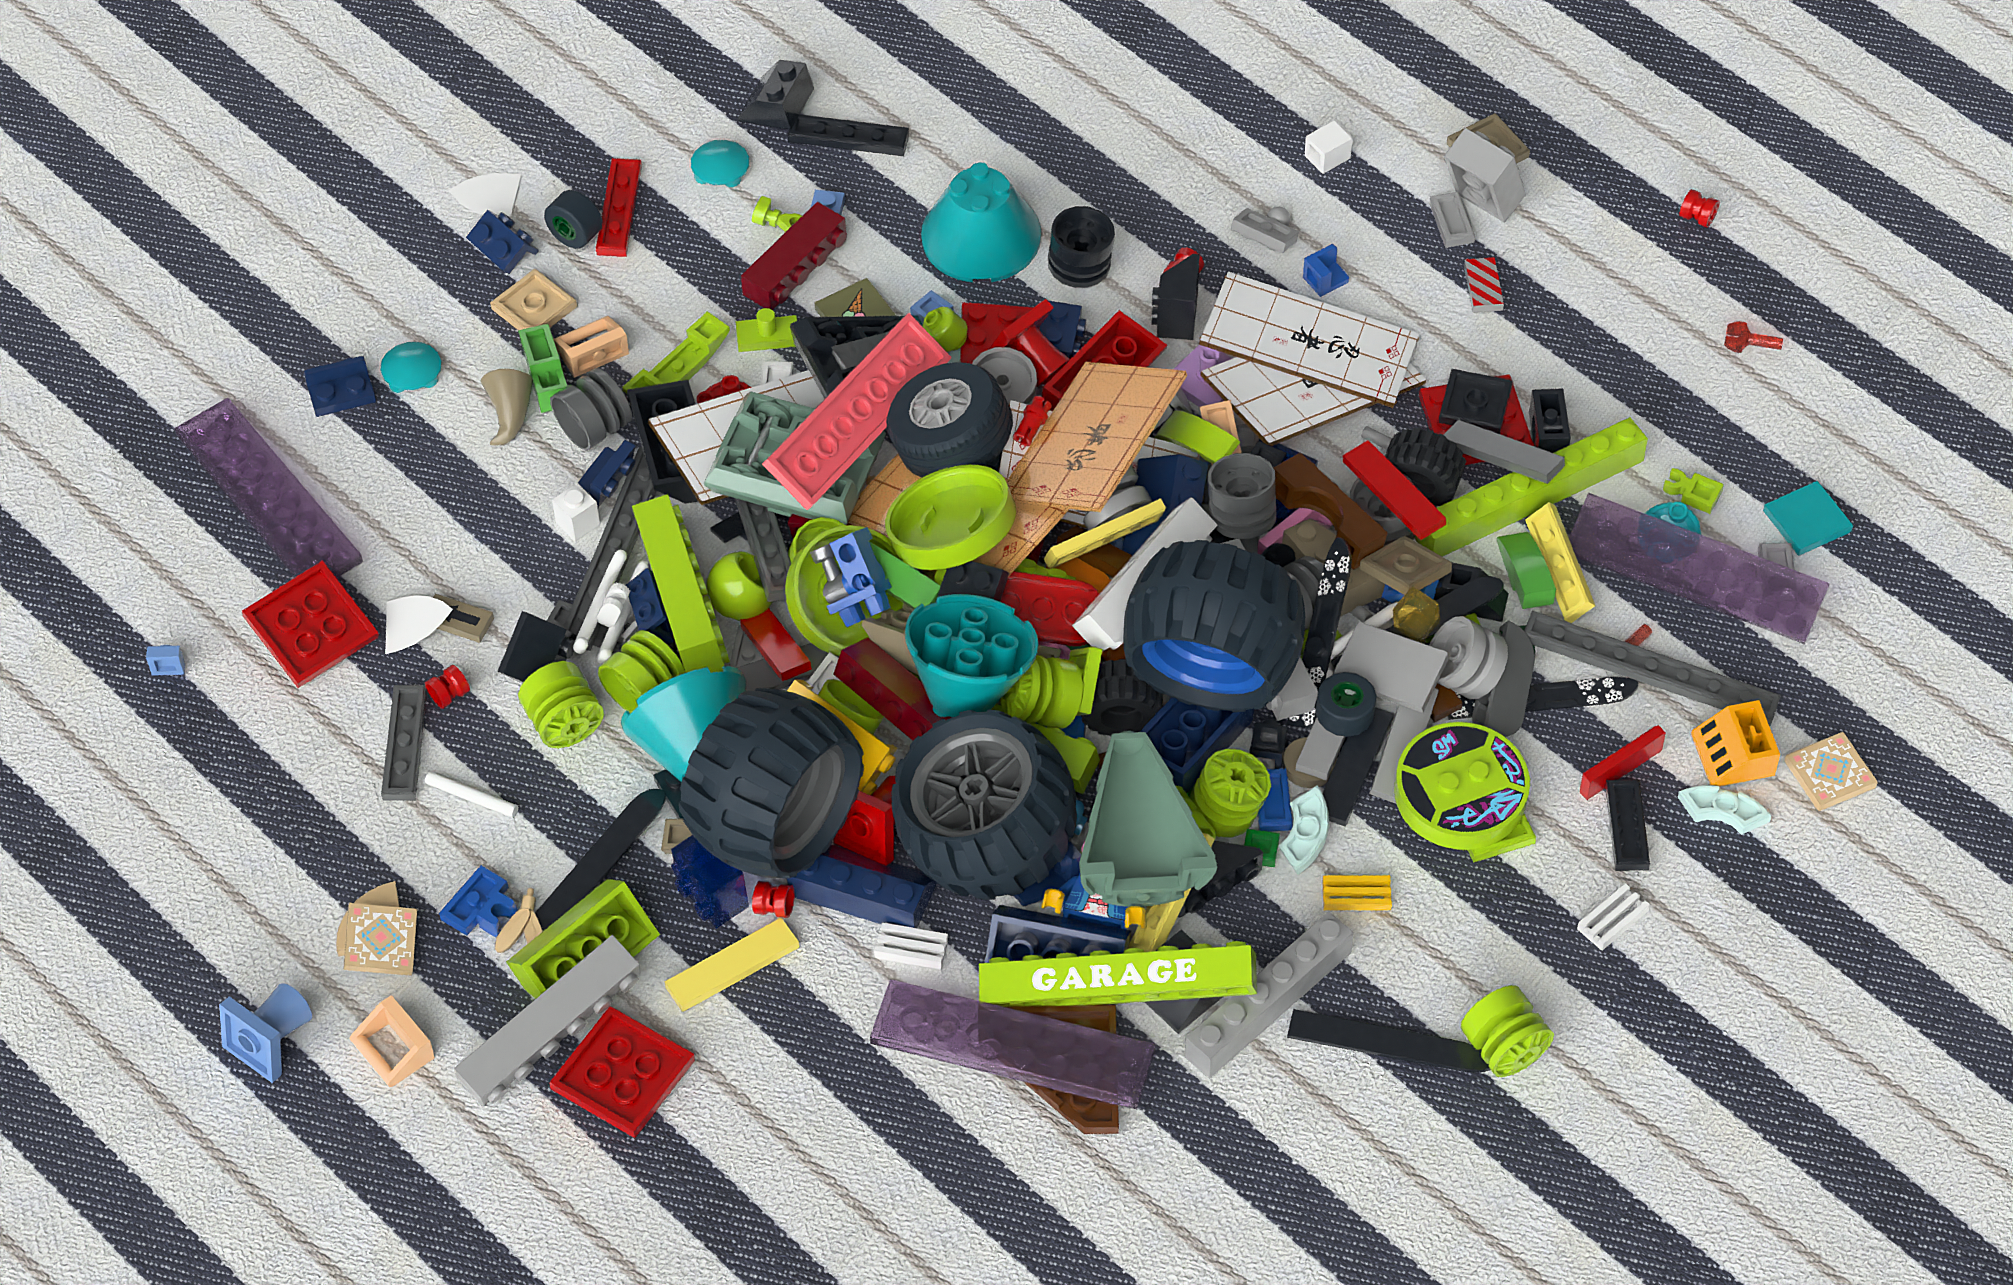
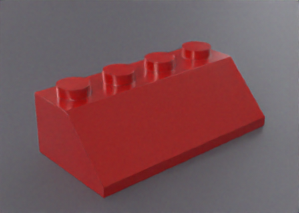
(1116, 343)

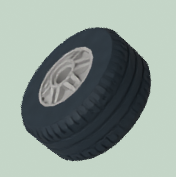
(949, 419)

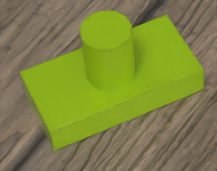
(765, 332)

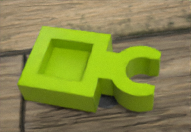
(1696, 492)

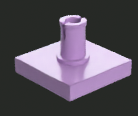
(1194, 386)

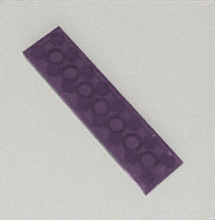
(266, 491)
(1697, 568)
(1013, 1044)

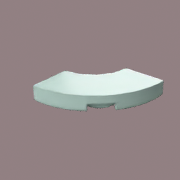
(1733, 808)
(1308, 830)

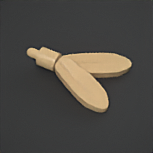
(521, 921)

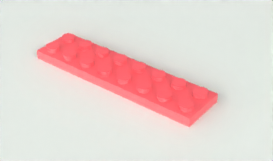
(852, 413)

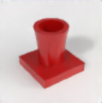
(1027, 338)
(870, 825)

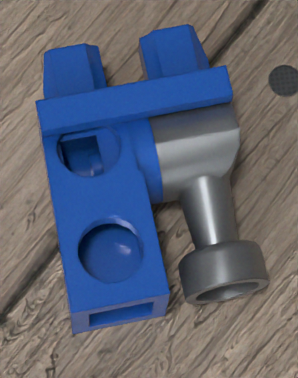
(860, 577)

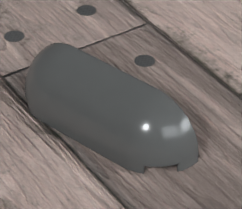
(1506, 703)

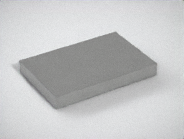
(1395, 665)

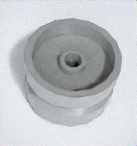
(1012, 372)
(1122, 501)
(1474, 659)

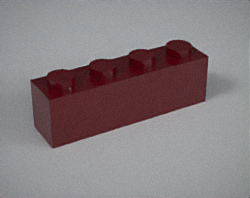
(794, 256)
(887, 687)

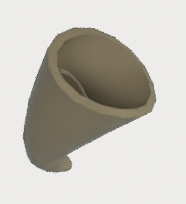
(510, 396)

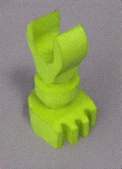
(763, 213)

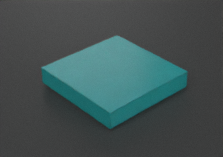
(1808, 518)

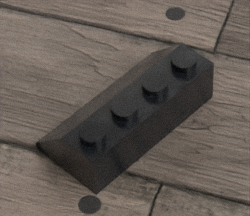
(652, 402)

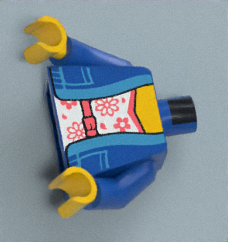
(1089, 908)

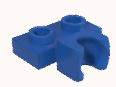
(479, 902)

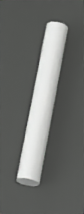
(471, 794)

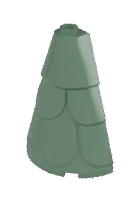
(1141, 831)

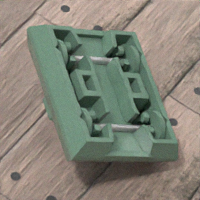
(753, 436)

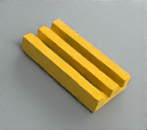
(1356, 887)

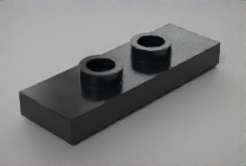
(1627, 825)

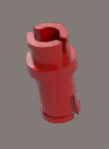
(1034, 417)

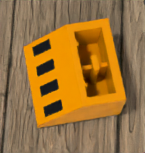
(1737, 745)

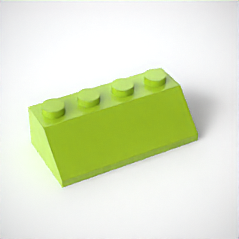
(560, 947)

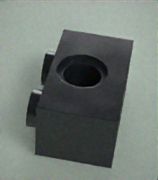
(1549, 419)

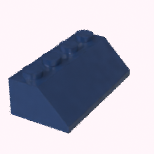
(1171, 480)
(1191, 735)
(865, 888)
(1026, 932)

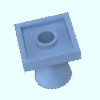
(257, 1035)

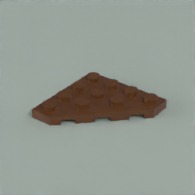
(1084, 1113)

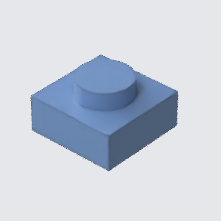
(830, 199)
(928, 303)
(165, 660)

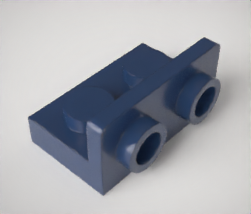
(339, 386)

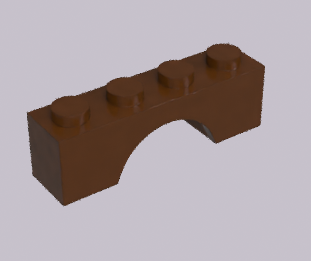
(1305, 486)

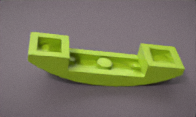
(688, 357)
(1198, 436)

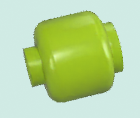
(946, 328)

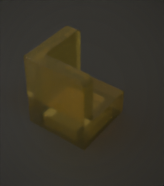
(1416, 615)

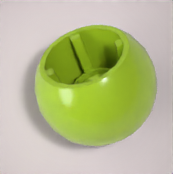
(737, 587)

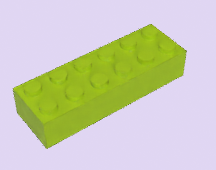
(680, 588)

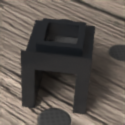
(1269, 741)

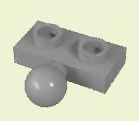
(1268, 230)

